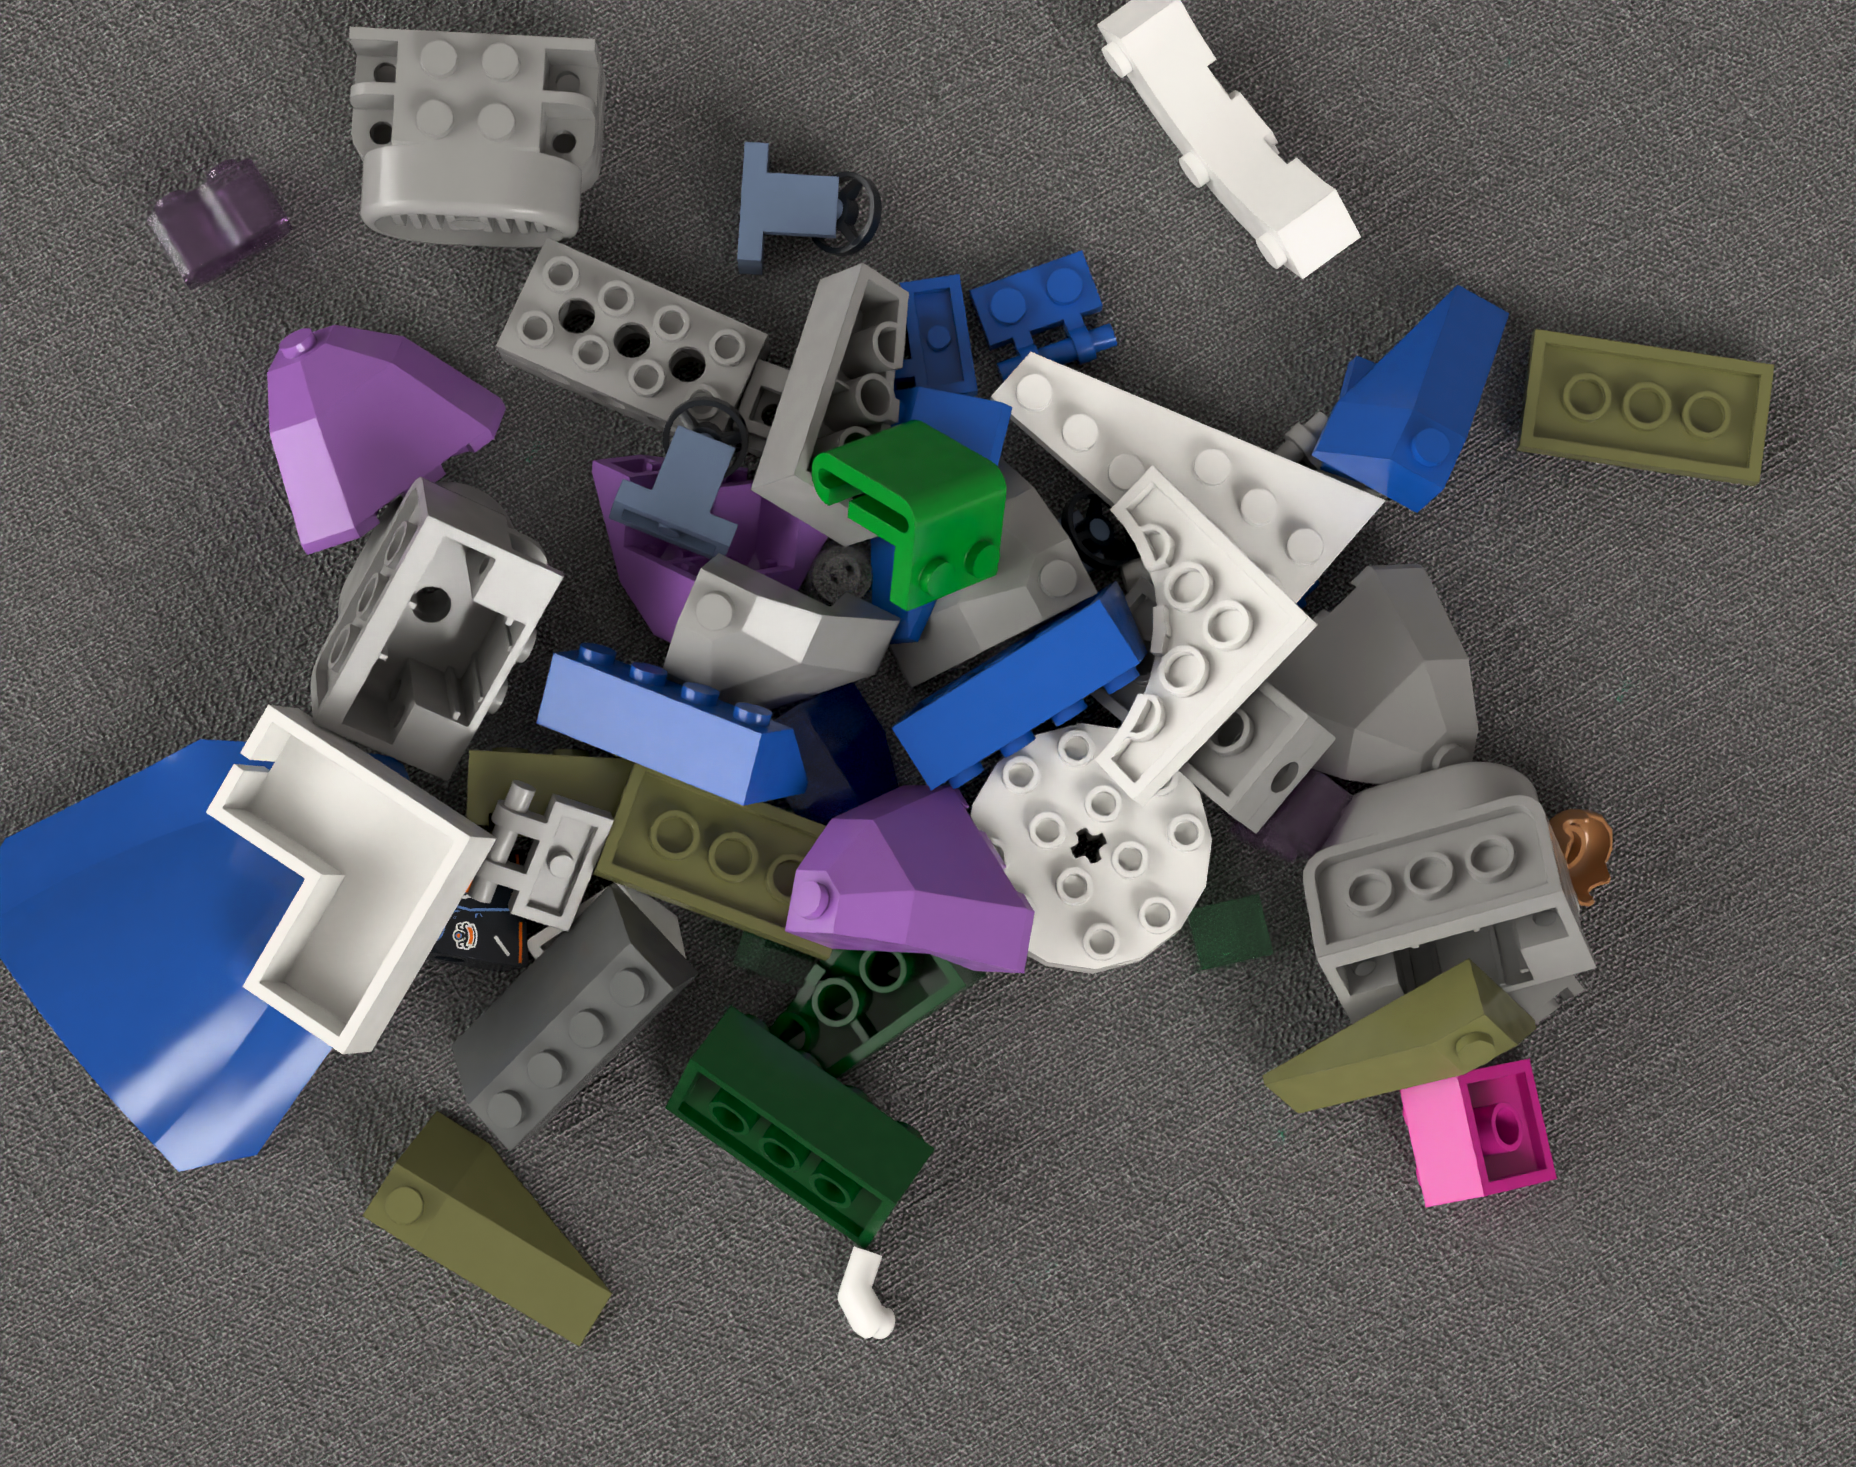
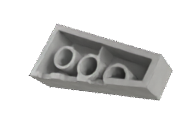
(835, 393)

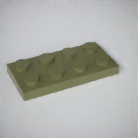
(1645, 407)
(709, 854)

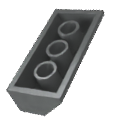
(567, 1016)

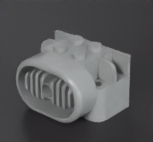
(476, 134)
(426, 668)
(1440, 876)

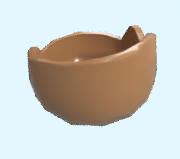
(1586, 846)

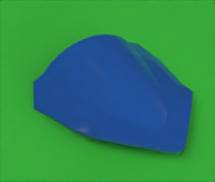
(135, 947)

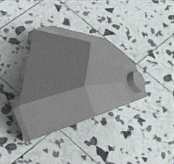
(1034, 581)
(770, 641)
(1385, 680)

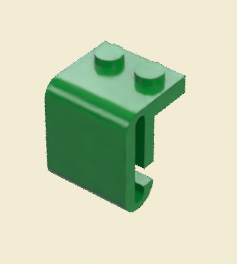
(924, 498)

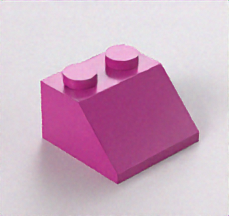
(1478, 1133)

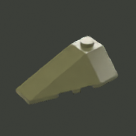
(1414, 1040)
(477, 1219)

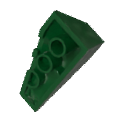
(866, 1001)

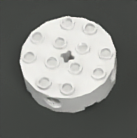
(1145, 871)

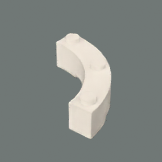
(1223, 139)

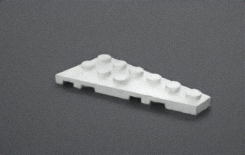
(1267, 505)

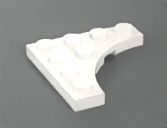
(1213, 635)

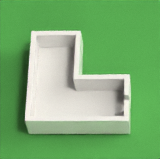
(377, 870)

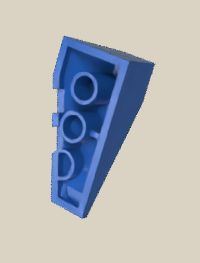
(1416, 405)
(966, 419)

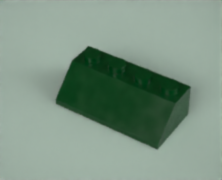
(798, 1126)

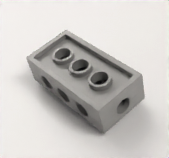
(624, 309)
(1253, 755)

